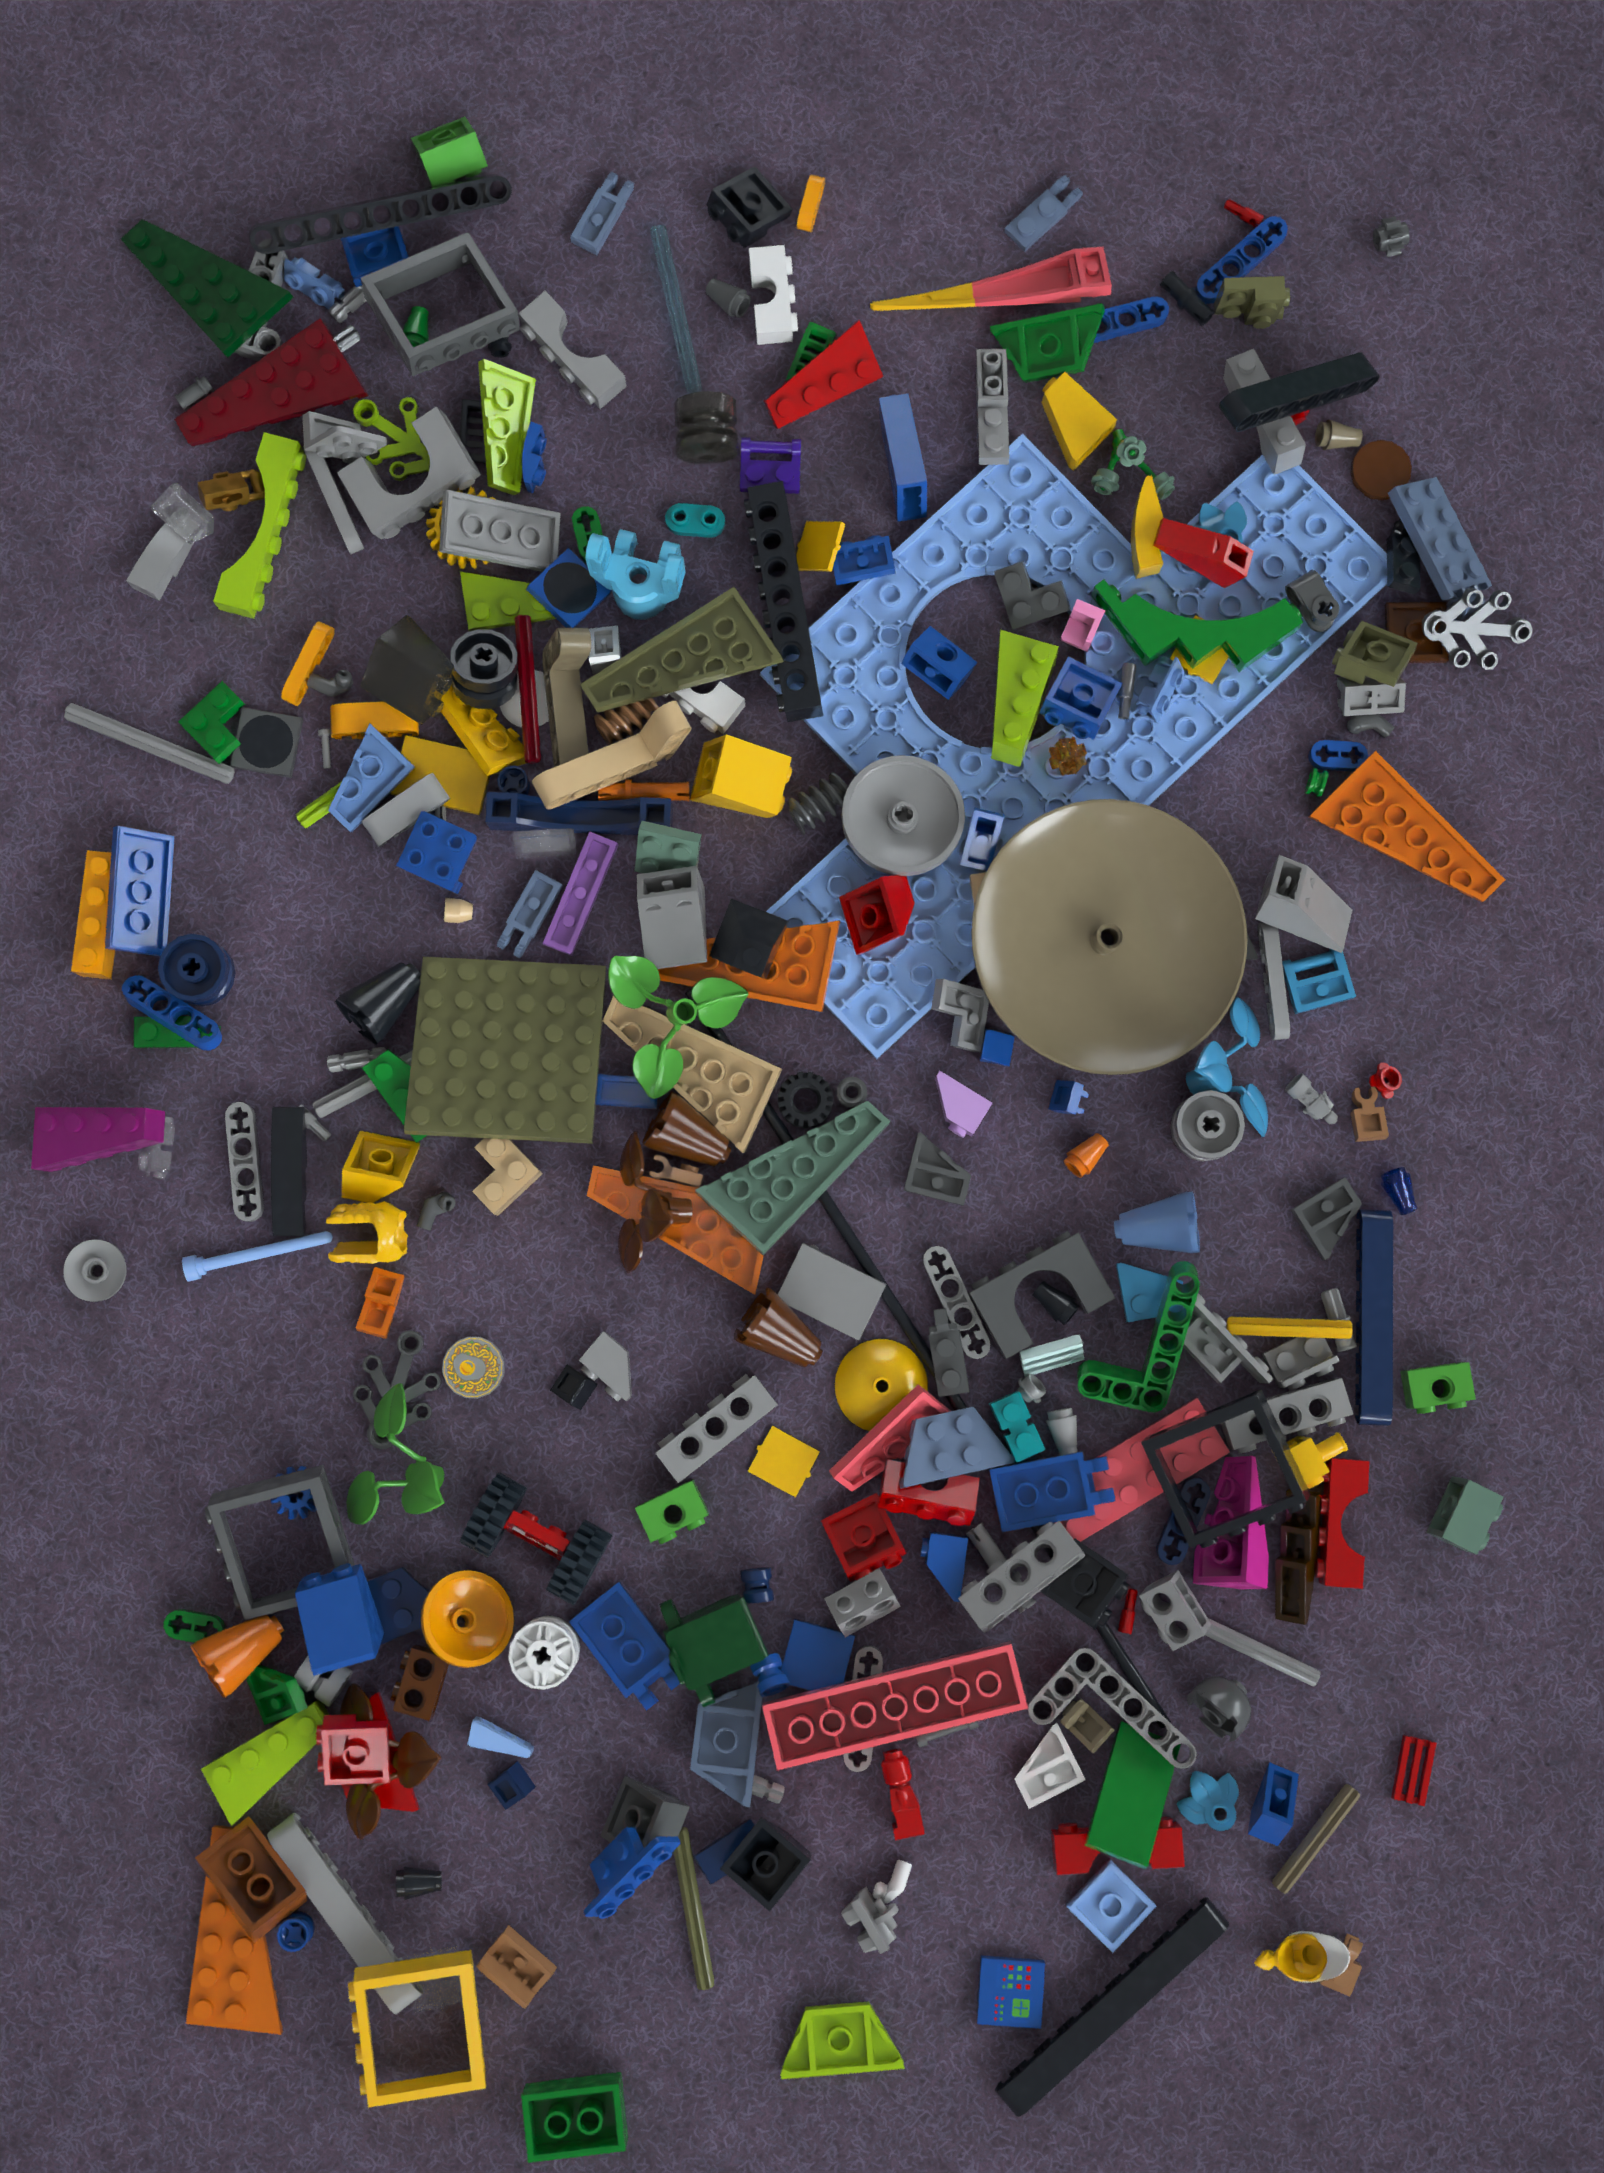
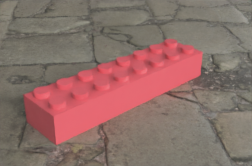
(894, 1705)

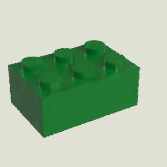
(574, 2117)

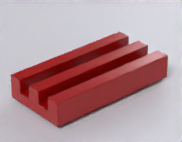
(1426, 1771)

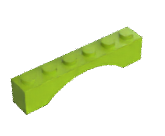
(243, 583)

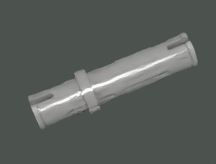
(992, 1554)

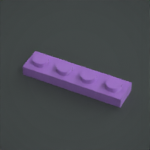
(580, 893)

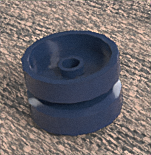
(193, 986)

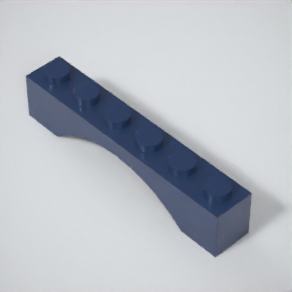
(617, 817)

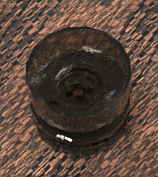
(706, 427)

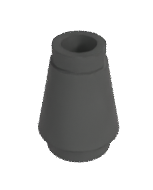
(728, 297)

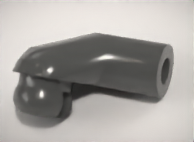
(1365, 722)
(434, 1206)

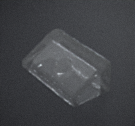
(184, 514)
(545, 843)

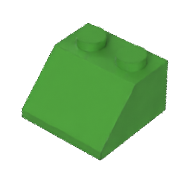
(450, 152)

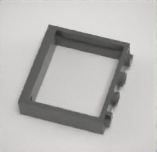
(423, 268)
(311, 1478)

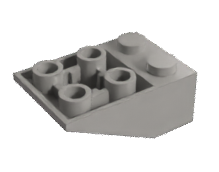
(1303, 905)
(672, 917)

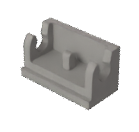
(1370, 697)

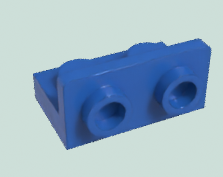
(863, 560)

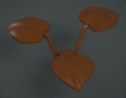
(656, 1213)
(412, 1760)

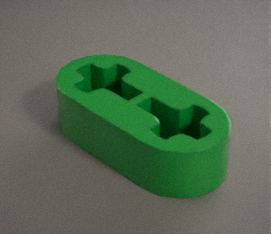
(581, 535)
(194, 1618)

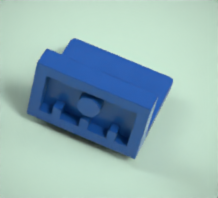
(437, 851)

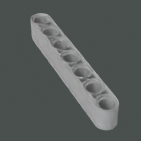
(338, 1905)

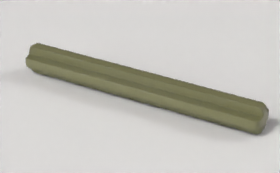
(693, 1912)

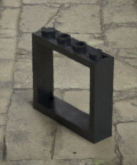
(1236, 1525)

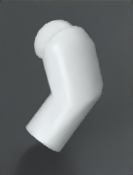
(896, 1884)

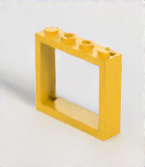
(406, 1972)

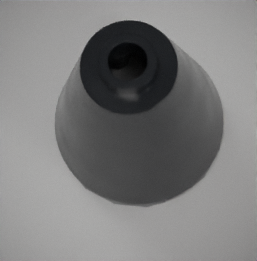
(380, 1000)

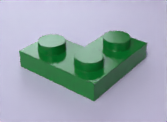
(207, 721)

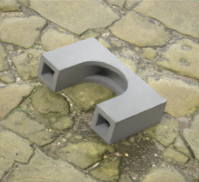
(449, 470)

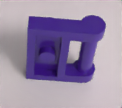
(763, 471)

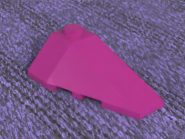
(1239, 1559)

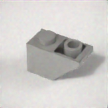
(611, 1364)

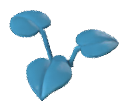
(1214, 1073)

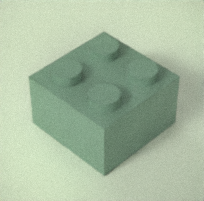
(1466, 1515)

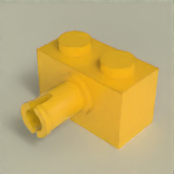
(1312, 1457)

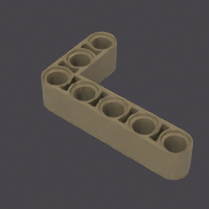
(561, 664)

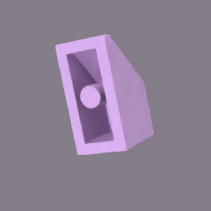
(960, 1105)

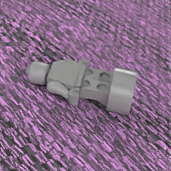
(1316, 1104)

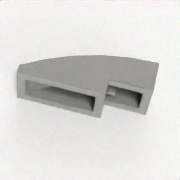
(159, 563)

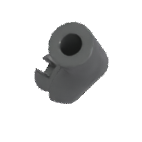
(339, 684)

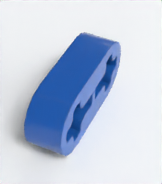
(1338, 748)

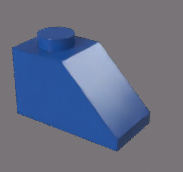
(946, 1560)
(1274, 1805)

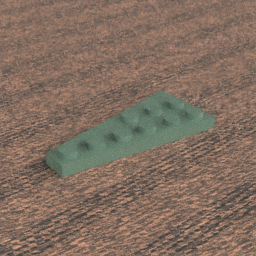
(783, 1183)

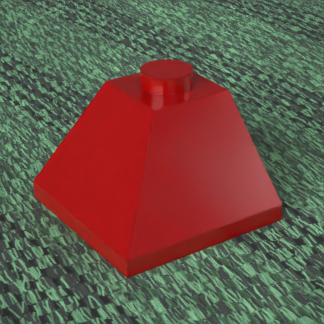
(877, 911)

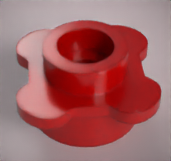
(1392, 1076)

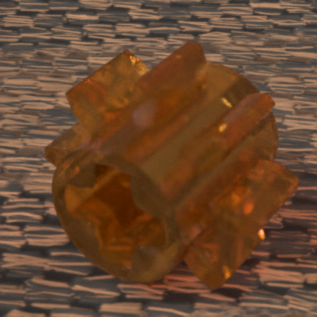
(1067, 756)

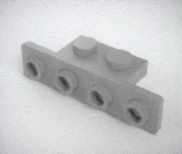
(1218, 1349)

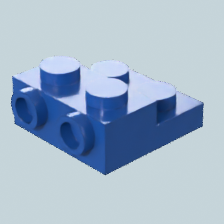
(1080, 699)

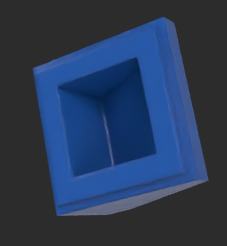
(997, 1048)

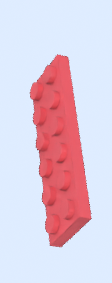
(1134, 1476)

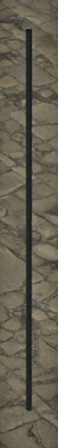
(926, 1356)

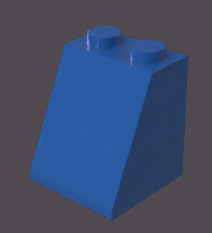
(338, 1618)

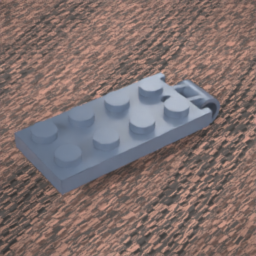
(1440, 540)

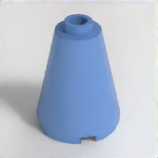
(1162, 1225)

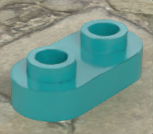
(695, 523)

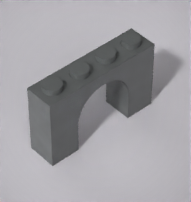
(1067, 1259)

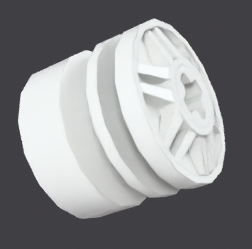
(562, 1647)

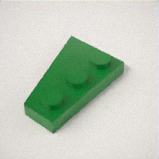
(391, 1078)

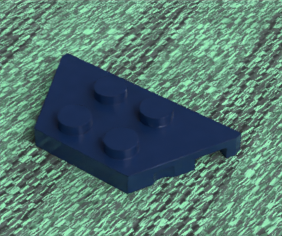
(398, 1602)

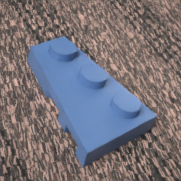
(370, 779)

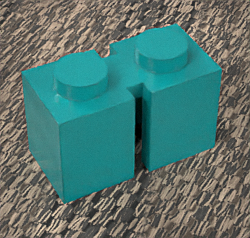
(1012, 1414)

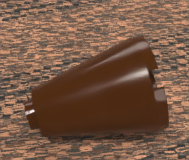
(686, 1133)
(778, 1331)

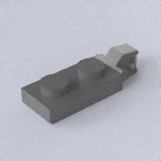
(947, 1356)

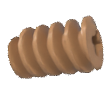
(623, 718)

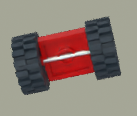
(498, 1512)

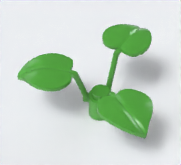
(715, 998)
(422, 1478)

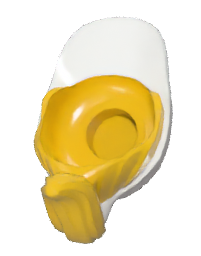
(1307, 1957)

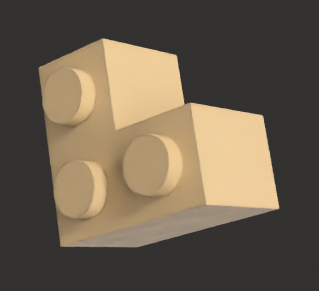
(511, 1176)

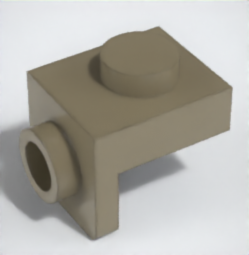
(1086, 1724)

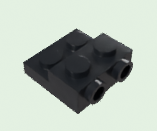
(747, 207)
(1089, 1588)

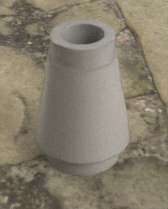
(1063, 1430)

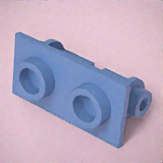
(302, 277)
(1157, 700)

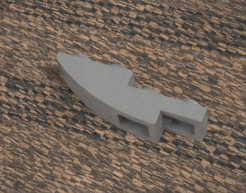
(992, 407)

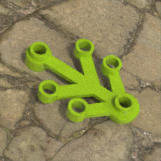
(407, 443)

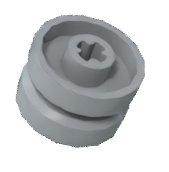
(1225, 1124)

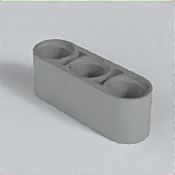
(405, 809)

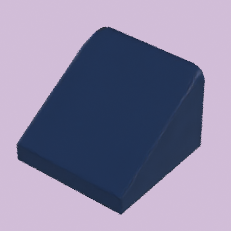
(511, 1785)

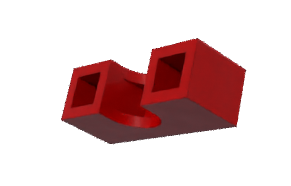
(952, 1503)

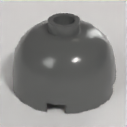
(1227, 1706)

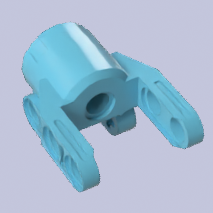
(618, 568)

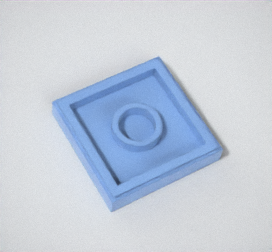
(1111, 1905)

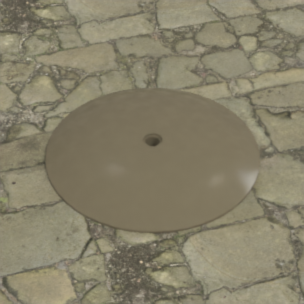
(1171, 924)

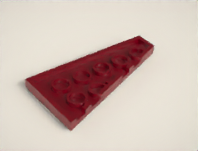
(283, 385)

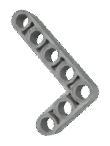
(1116, 1700)

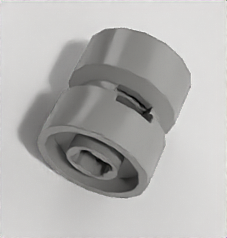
(325, 1689)

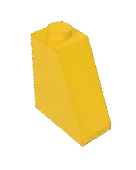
(1075, 418)

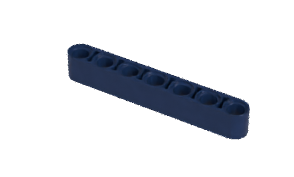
(1375, 1322)

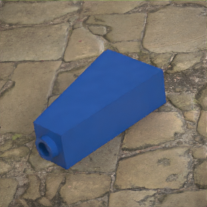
(903, 457)

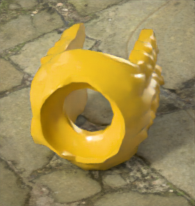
(390, 1230)

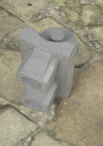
(876, 1919)

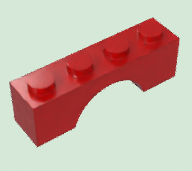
(1338, 1562)
(1073, 1857)

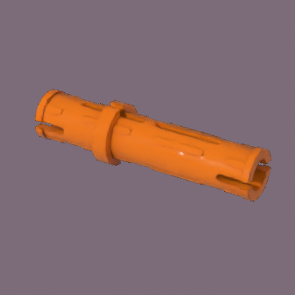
(628, 790)

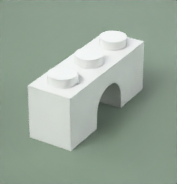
(770, 271)
(715, 708)

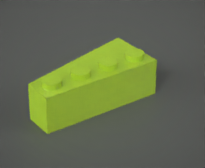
(1021, 685)
(258, 1764)

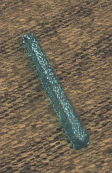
(676, 309)

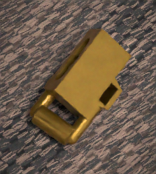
(231, 489)

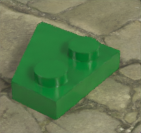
(275, 1694)

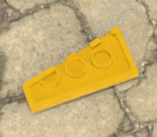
(483, 734)

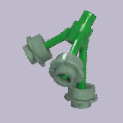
(1129, 452)

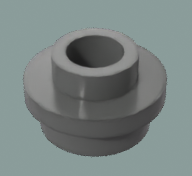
(851, 1082)

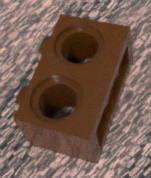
(428, 1684)

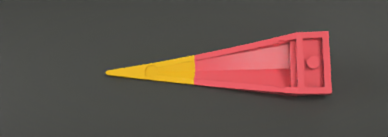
(1050, 281)

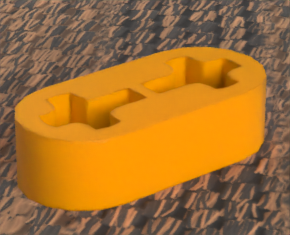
(810, 203)

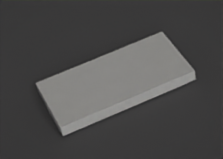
(498, 531)

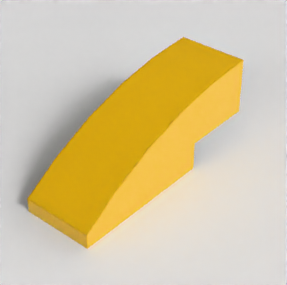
(1145, 524)

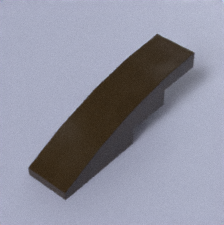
(1297, 1562)

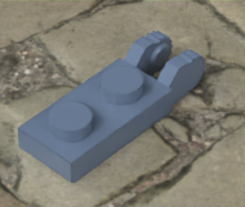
(601, 215)
(1041, 215)
(530, 911)

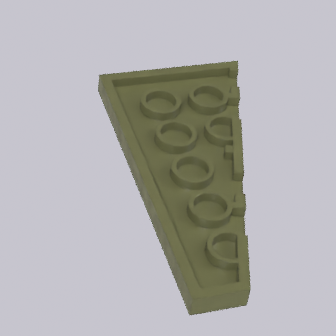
(699, 649)

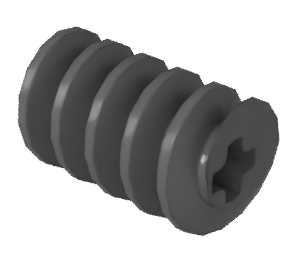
(817, 802)

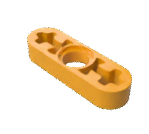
(310, 655)

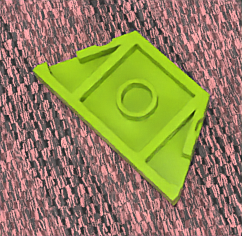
(840, 2041)

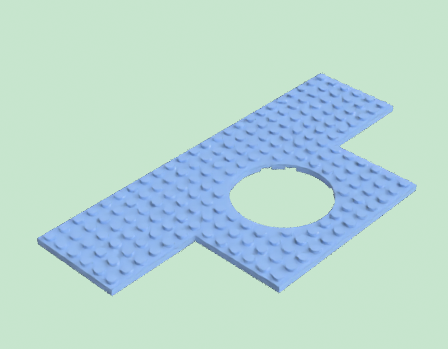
(1040, 518)

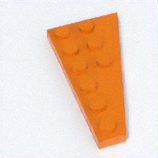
(1394, 819)
(796, 976)

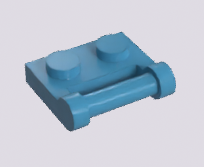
(1320, 989)

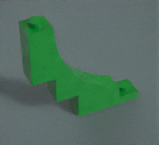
(1155, 631)

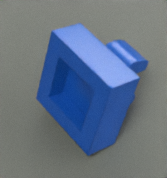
(1067, 1097)

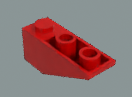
(1205, 551)

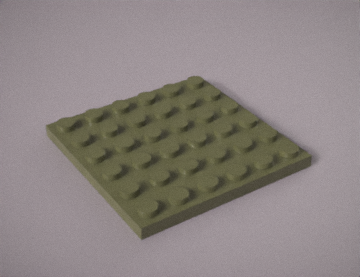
(506, 1050)

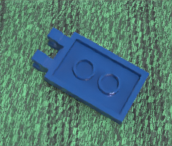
(1048, 1490)
(625, 1644)

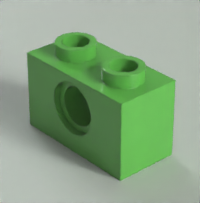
(1456, 1382)
(653, 1512)

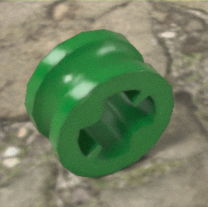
(1316, 782)

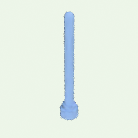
(196, 1266)

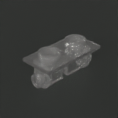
(156, 1160)

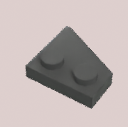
(1327, 1215)

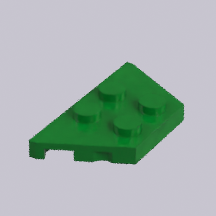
(1051, 342)

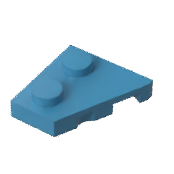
(1141, 1292)

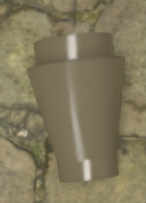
(1337, 435)

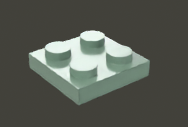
(665, 848)

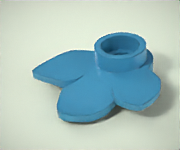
(1228, 523)
(1207, 1797)

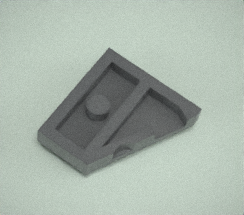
(936, 1174)

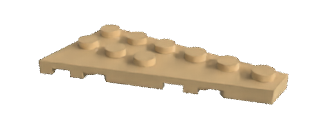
(715, 1078)

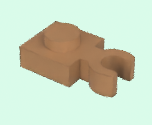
(1368, 1121)

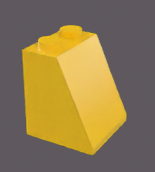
(741, 777)

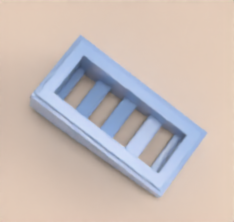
(493, 1738)

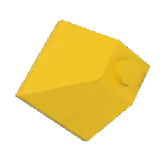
(377, 1166)

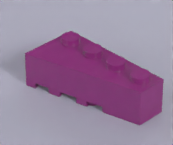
(87, 1133)

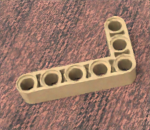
(615, 762)

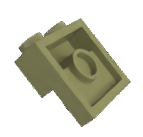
(1257, 298)
(1373, 654)

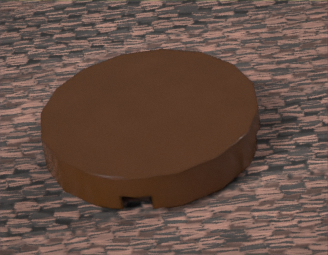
(1380, 468)

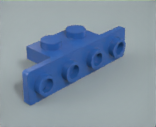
(624, 1867)

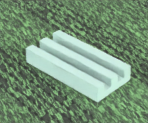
(1052, 1355)

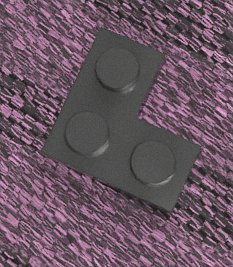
(1024, 603)

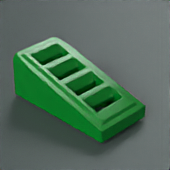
(812, 331)

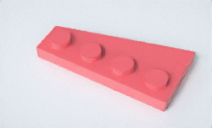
(885, 1440)

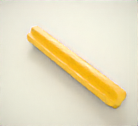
(1290, 1327)

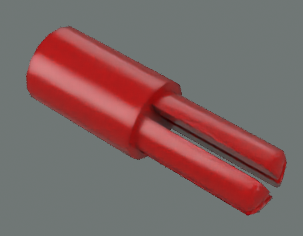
(1245, 214)
(1128, 1614)

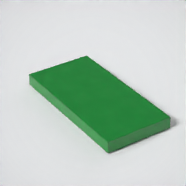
(1131, 1798)

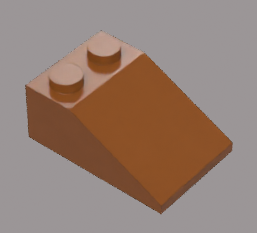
(252, 1879)

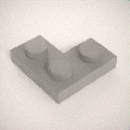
(970, 1012)

